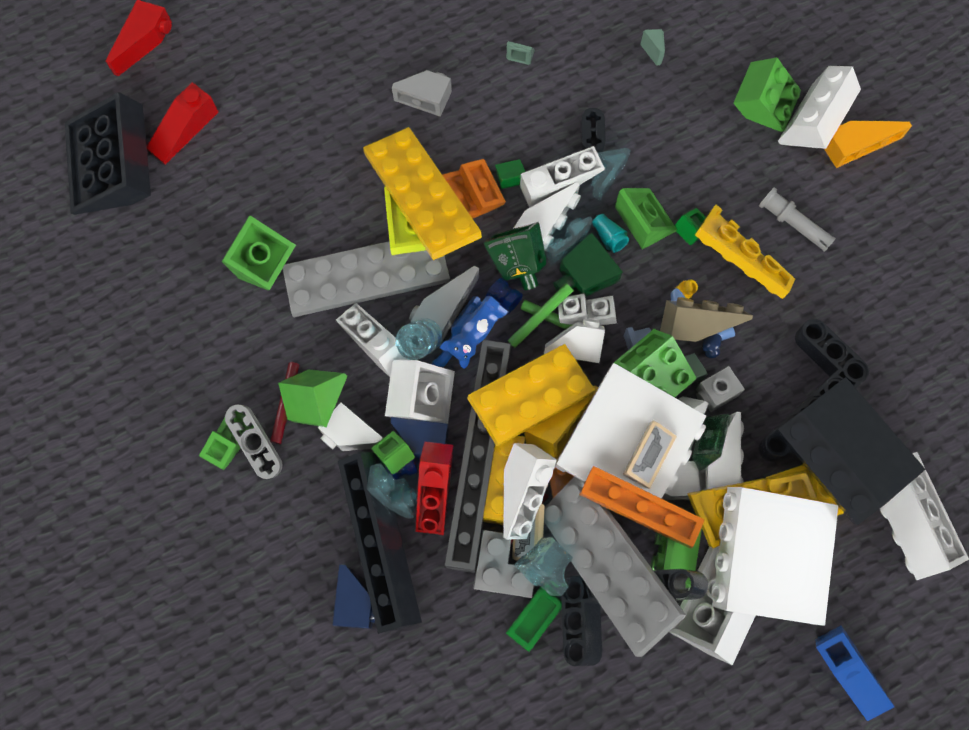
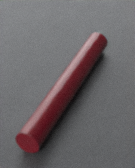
(281, 417)

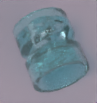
(418, 338)

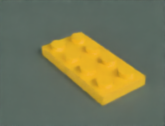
(530, 394)

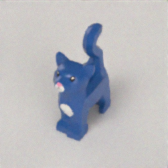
(469, 330)

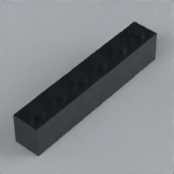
(379, 548)

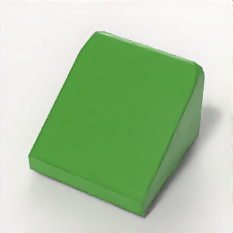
(393, 452)

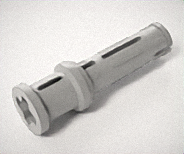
(787, 212)

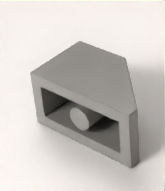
(424, 91)

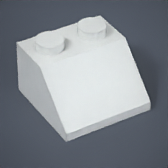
(419, 391)

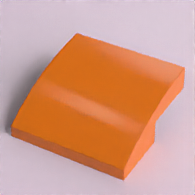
(475, 188)

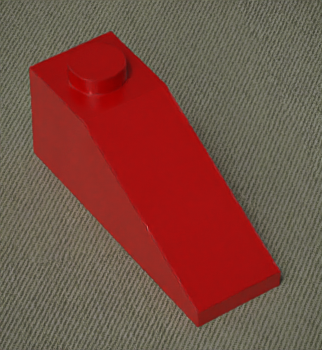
(140, 34)
(183, 120)

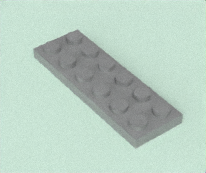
(359, 277)
(612, 568)

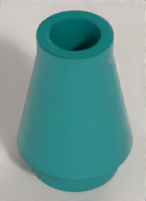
(611, 234)

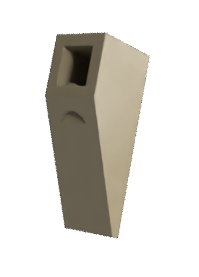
(698, 321)

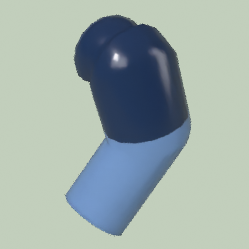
(712, 343)

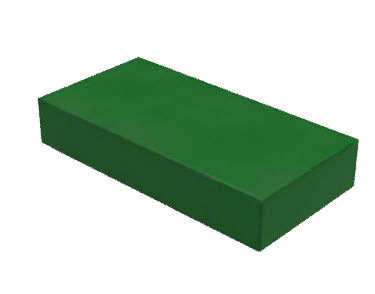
(534, 619)

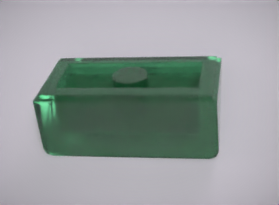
(712, 441)

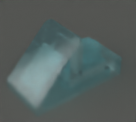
(613, 163)

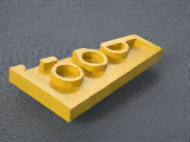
(744, 253)
(709, 502)

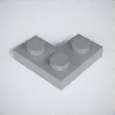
(493, 570)

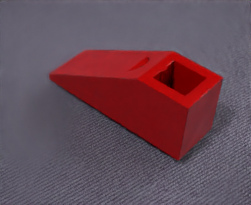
(433, 487)

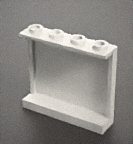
(616, 424)
(775, 556)

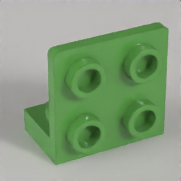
(659, 362)

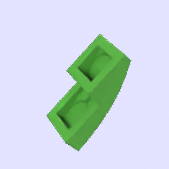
(222, 445)

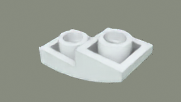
(577, 308)

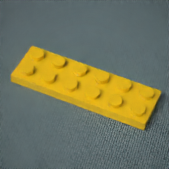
(422, 193)

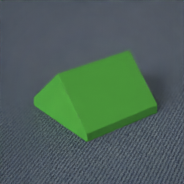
(644, 215)
(258, 254)
(311, 396)

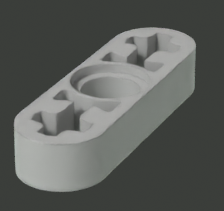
(250, 419)

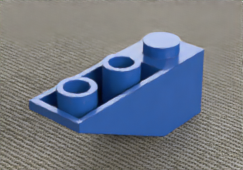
(853, 673)

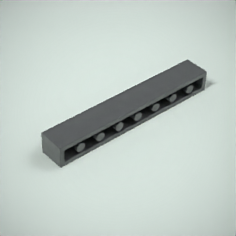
(475, 468)

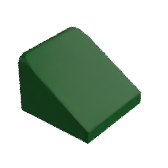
(509, 173)
(689, 225)

